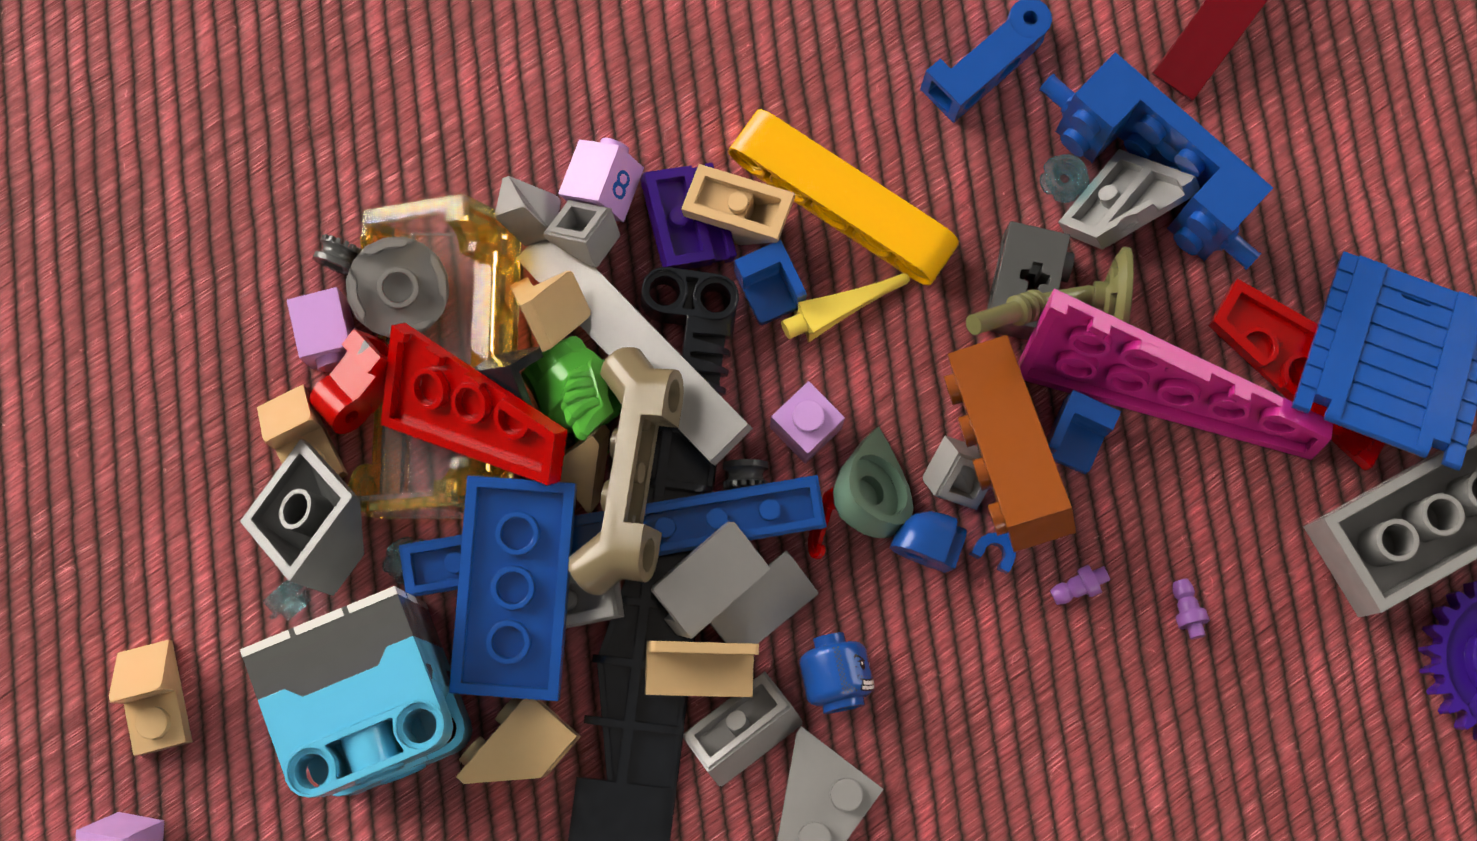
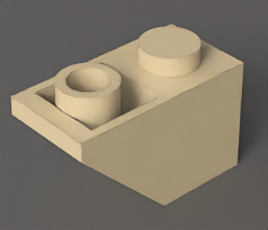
(523, 746)

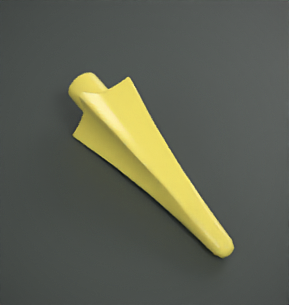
(822, 313)

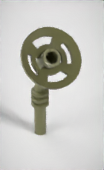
(1109, 296)

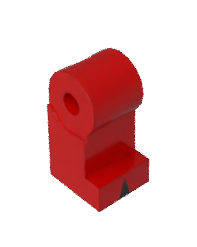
(354, 385)

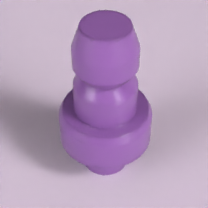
(1083, 583)
(1190, 614)

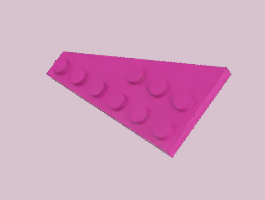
(1131, 369)

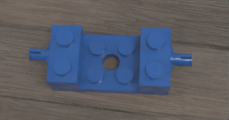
(1128, 106)

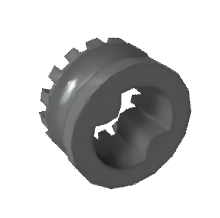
(336, 255)
(744, 473)

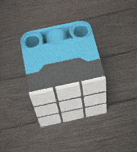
(358, 696)

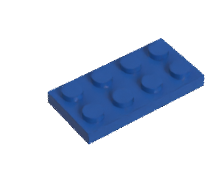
(513, 588)

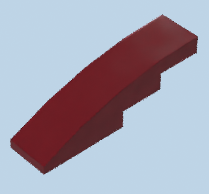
(1205, 44)

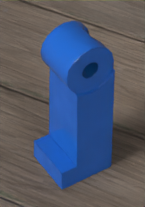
(974, 76)

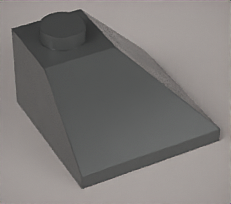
(308, 522)

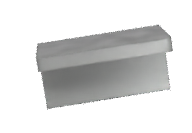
(709, 580)

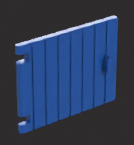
(1395, 360)

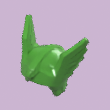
(571, 388)

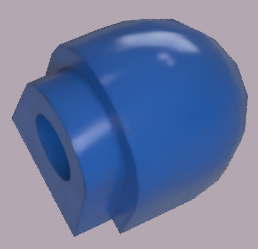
(930, 540)

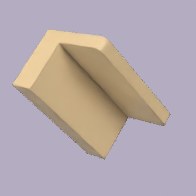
(699, 668)

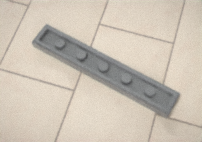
(616, 324)

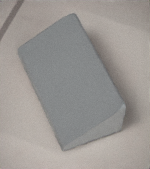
(766, 603)
(742, 730)

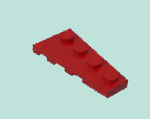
(1277, 347)
(466, 412)

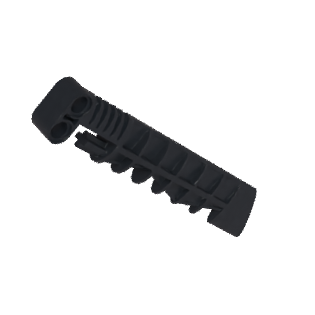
(639, 729)

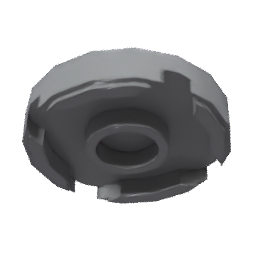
(397, 284)

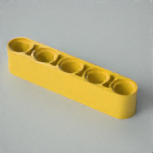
(844, 197)

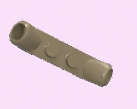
(625, 544)

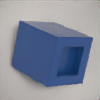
(769, 282)
(1080, 431)

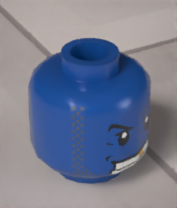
(836, 673)

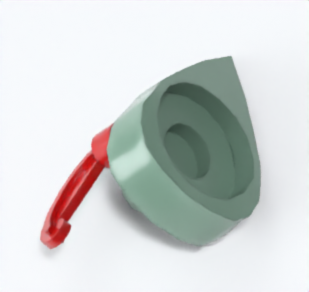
(867, 493)

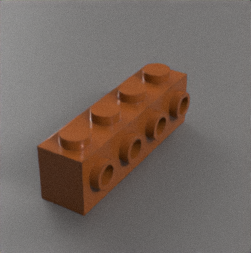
(1011, 445)

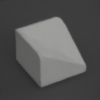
(525, 210)
(584, 231)
(953, 474)

